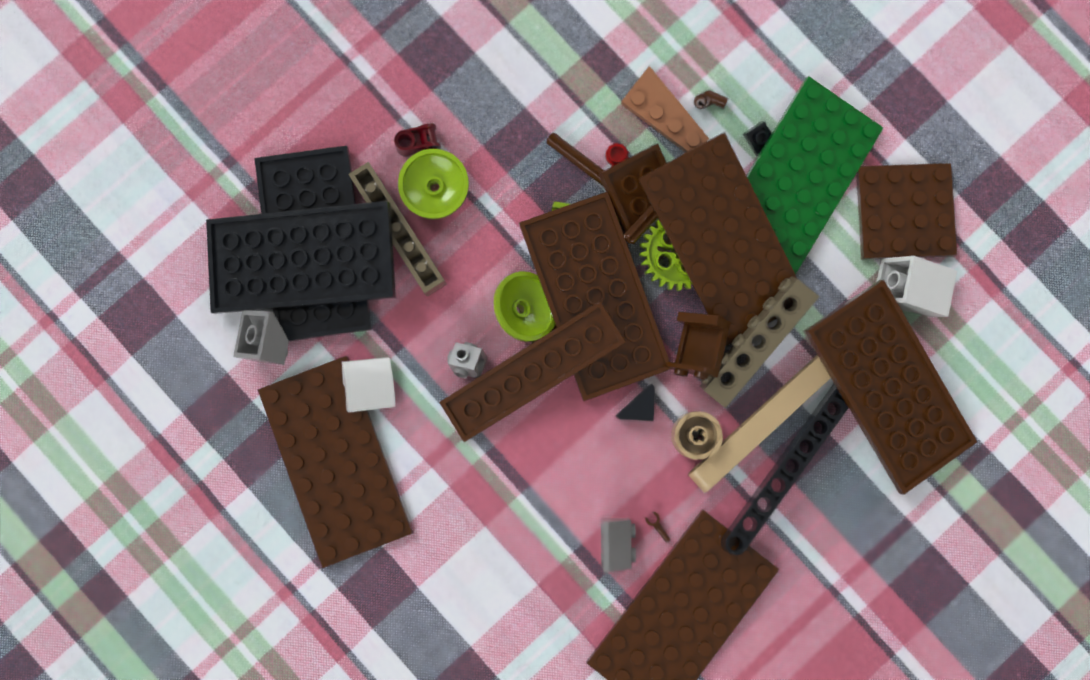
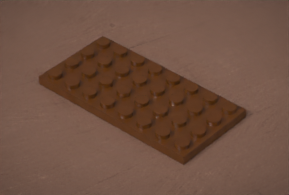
(719, 232)
(586, 261)
(891, 386)
(334, 464)
(684, 608)

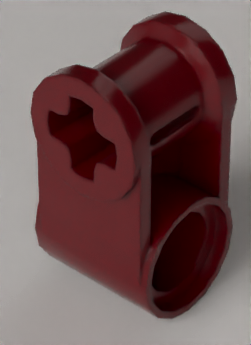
(419, 139)

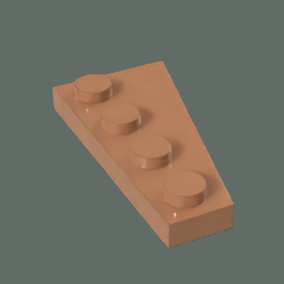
(663, 112)

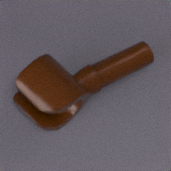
(658, 527)

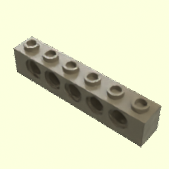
(403, 236)
(802, 299)

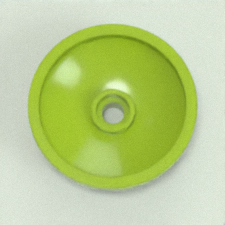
(432, 168)
(525, 292)

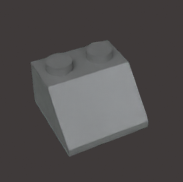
(261, 338)
(616, 544)

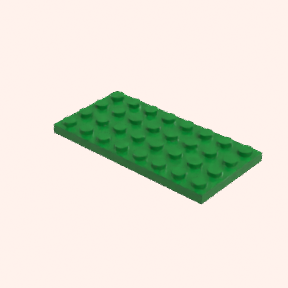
(810, 165)

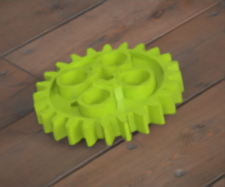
(673, 273)

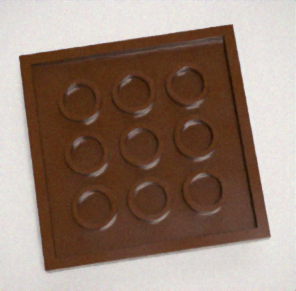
(906, 211)

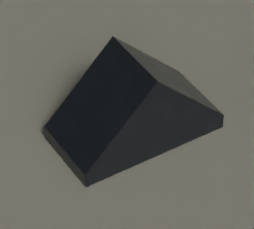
(641, 407)

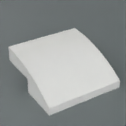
(368, 384)

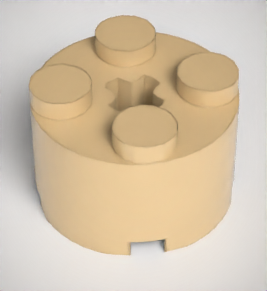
(710, 435)

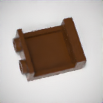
(700, 345)

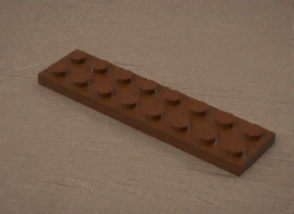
(532, 371)

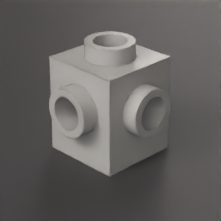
(466, 360)

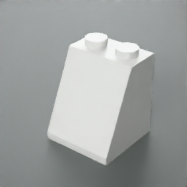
(919, 284)

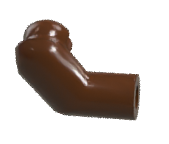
(709, 98)

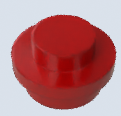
(616, 153)

